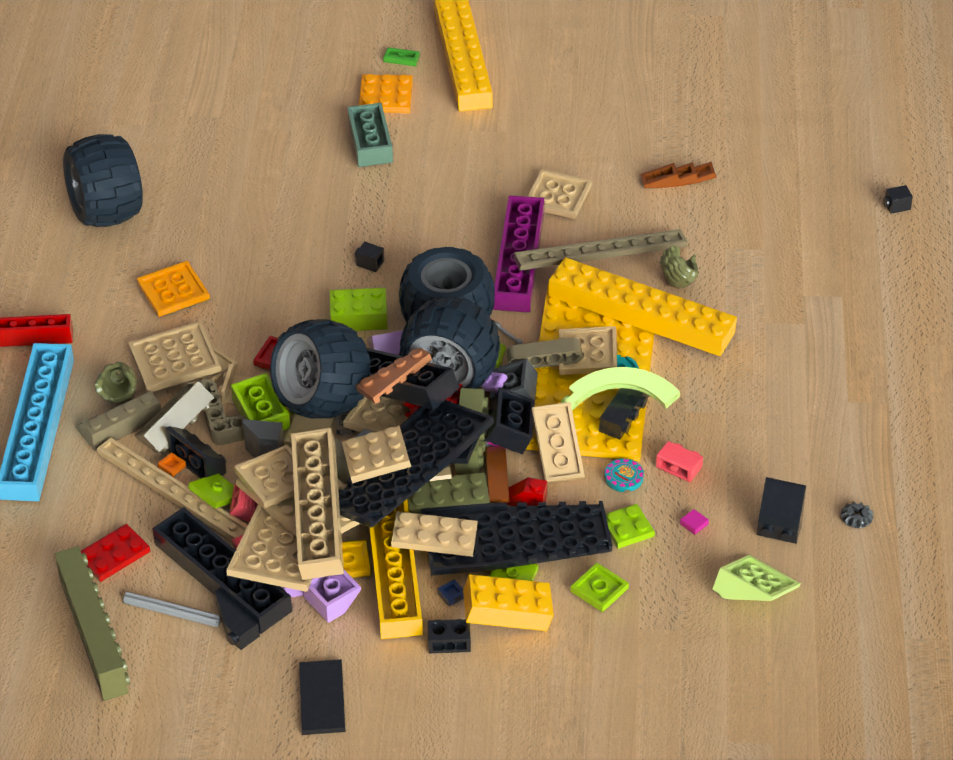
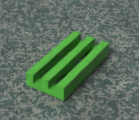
(401, 56)

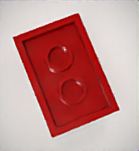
(115, 552)

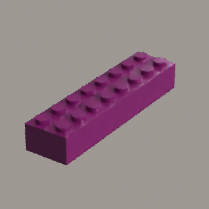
(520, 233)

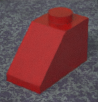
(529, 491)

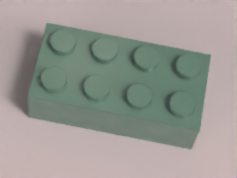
(370, 134)

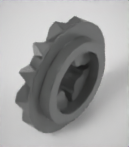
(856, 521)

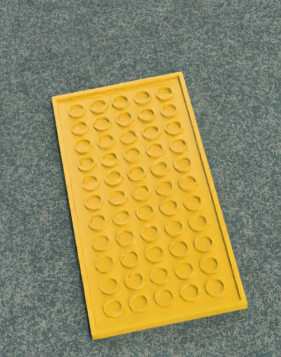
(554, 387)

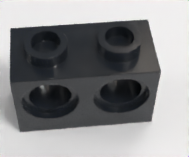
(449, 636)

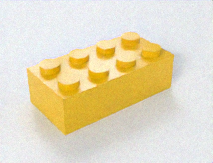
(508, 602)

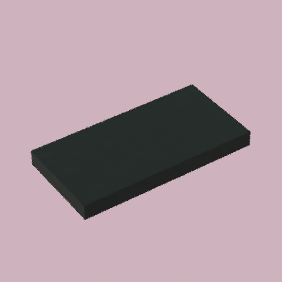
(322, 697)

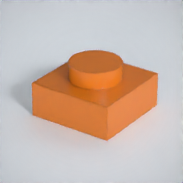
(172, 464)

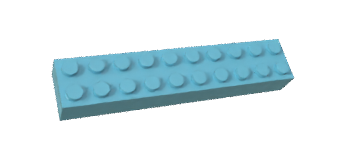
(36, 422)

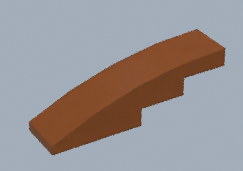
(673, 177)
(497, 474)

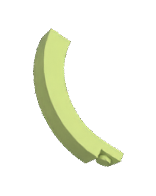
(625, 378)

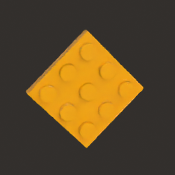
(390, 90)
(173, 288)

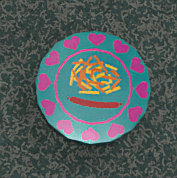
(624, 475)

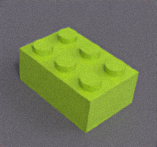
(360, 308)
(258, 402)

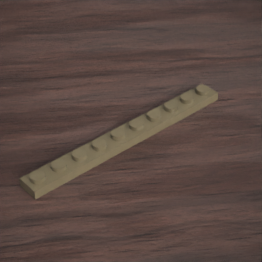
(600, 249)

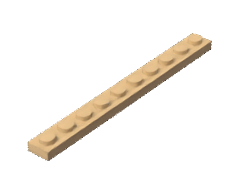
(171, 488)

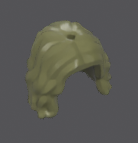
(677, 270)
(116, 386)

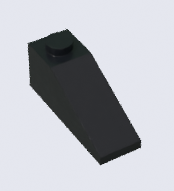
(238, 625)

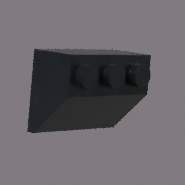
(198, 456)

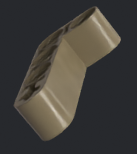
(547, 352)
(221, 428)

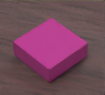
(694, 521)

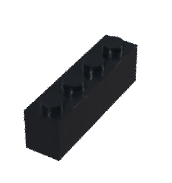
(621, 412)

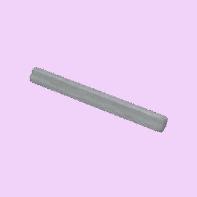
(172, 609)

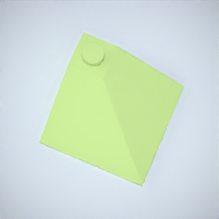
(752, 580)

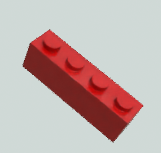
(36, 329)

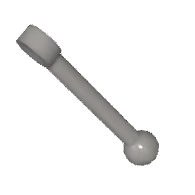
(517, 341)

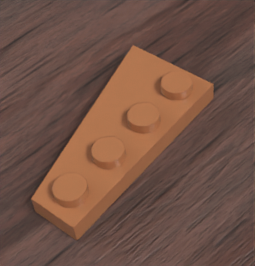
(397, 372)

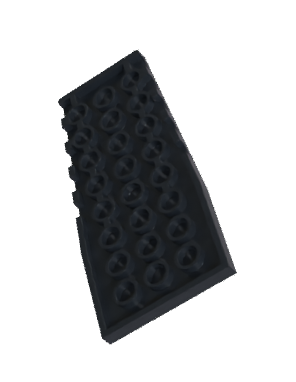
(432, 443)
(524, 535)

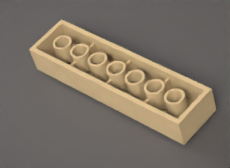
(317, 504)

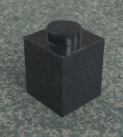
(898, 199)
(369, 256)

